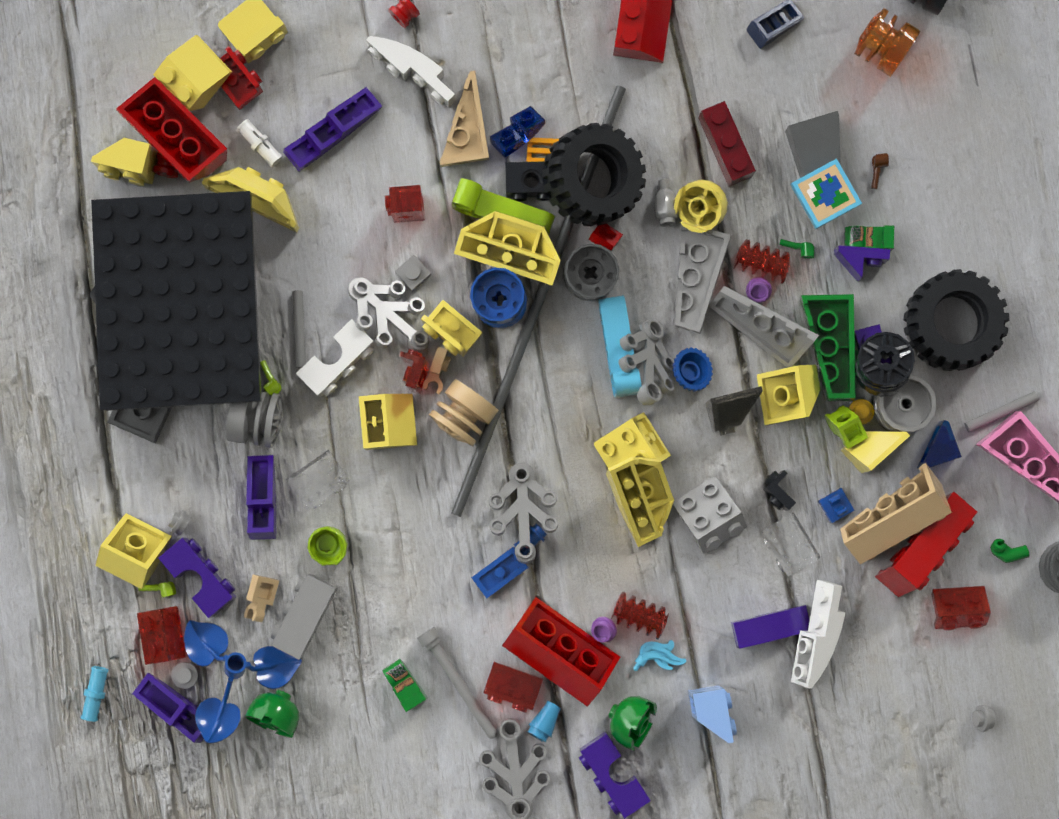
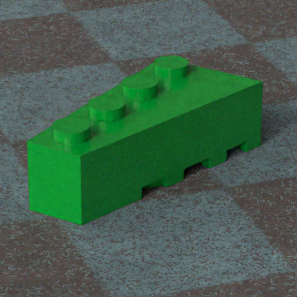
(835, 346)

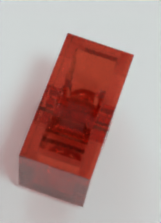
(405, 203)

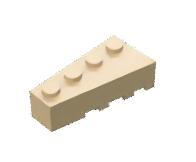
(897, 516)

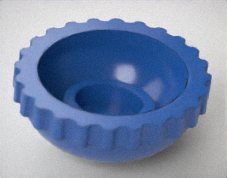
(692, 369)

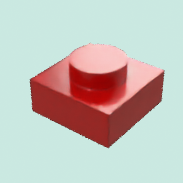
(605, 236)

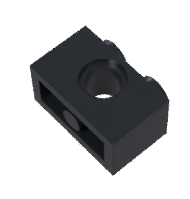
(516, 175)

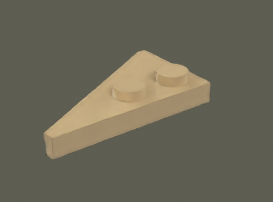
(467, 135)

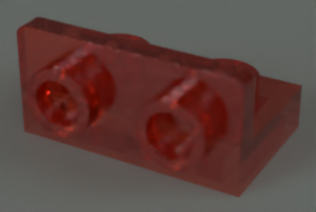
(417, 373)
(512, 686)

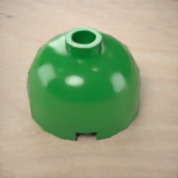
(275, 713)
(631, 720)

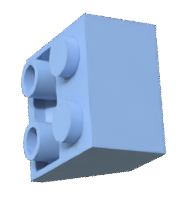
(711, 708)

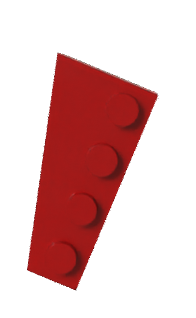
(926, 549)

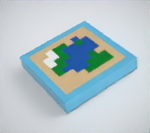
(826, 193)

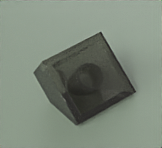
(731, 409)

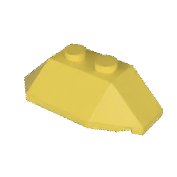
(268, 198)
(510, 244)
(641, 496)

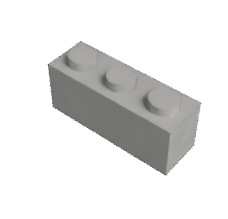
(303, 616)

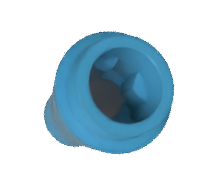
(544, 722)

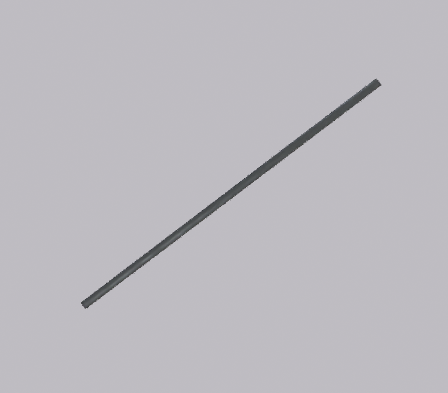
(528, 326)

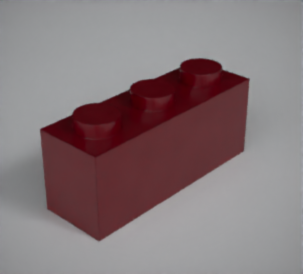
(726, 144)

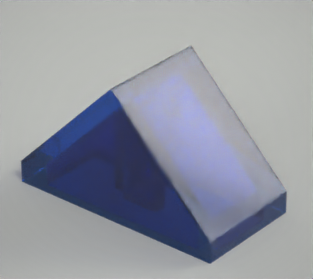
(941, 446)

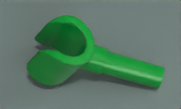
(806, 248)

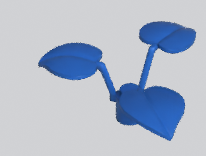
(204, 644)

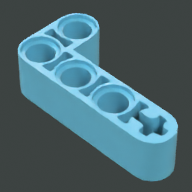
(615, 326)

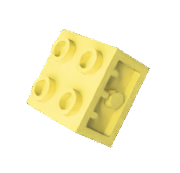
(631, 439)

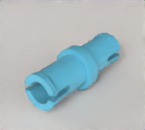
(94, 693)

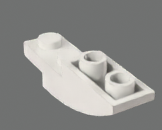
(405, 61)
(819, 642)

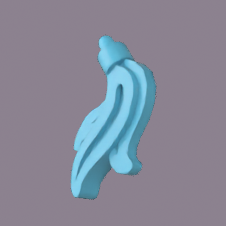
(659, 653)

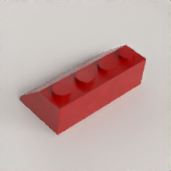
(642, 29)
(173, 131)
(561, 651)

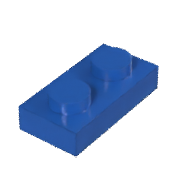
(499, 573)

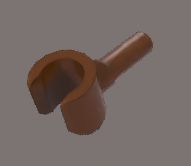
(878, 161)

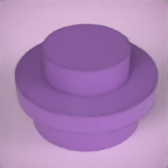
(758, 289)
(603, 629)

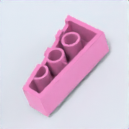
(1025, 452)

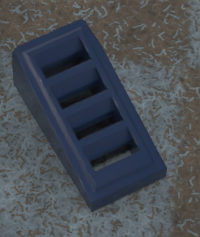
(763, 34)

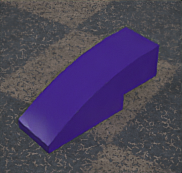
(261, 497)
(770, 626)
(169, 706)

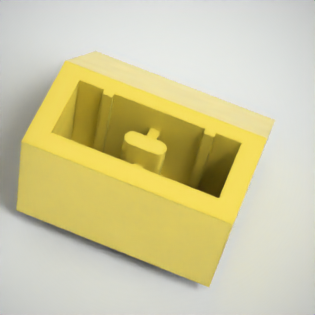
(127, 160)
(387, 421)

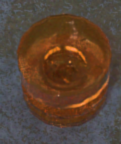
(886, 41)

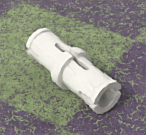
(259, 143)

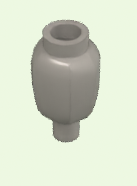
(664, 204)

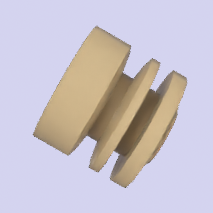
(463, 412)

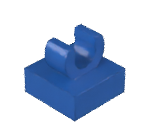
(836, 505)

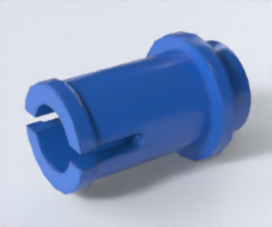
(536, 535)

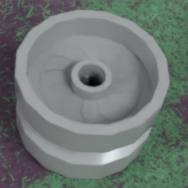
(914, 416)

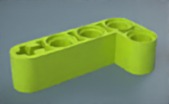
(477, 203)

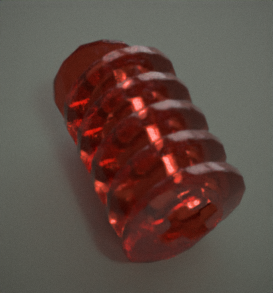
(763, 260)
(640, 615)

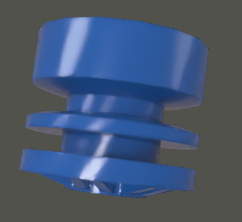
(486, 290)

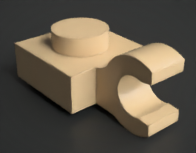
(440, 363)
(260, 593)

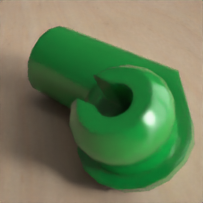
(1007, 553)

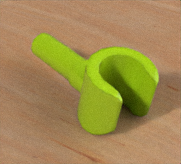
(273, 385)
(166, 588)

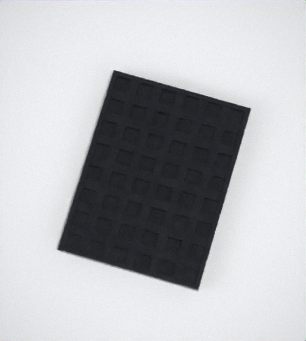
(176, 301)

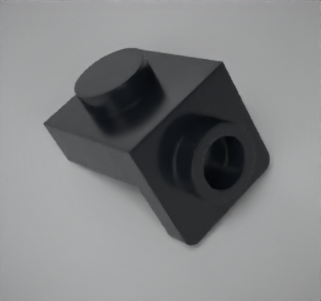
(779, 497)

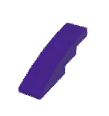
(332, 129)

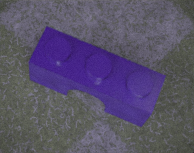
(215, 592)
(626, 795)

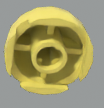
(701, 205)

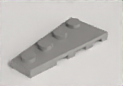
(697, 275)
(766, 328)

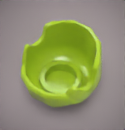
(327, 546)

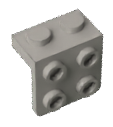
(710, 514)

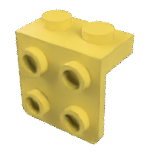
(252, 29)
(452, 328)

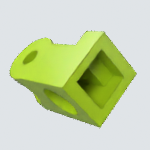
(846, 426)

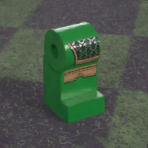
(870, 237)
(404, 685)

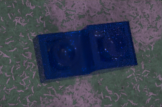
(522, 128)

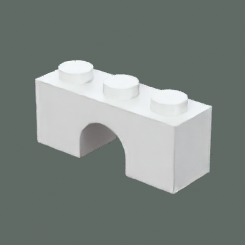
(322, 377)

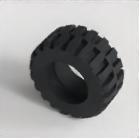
(621, 161)
(979, 296)

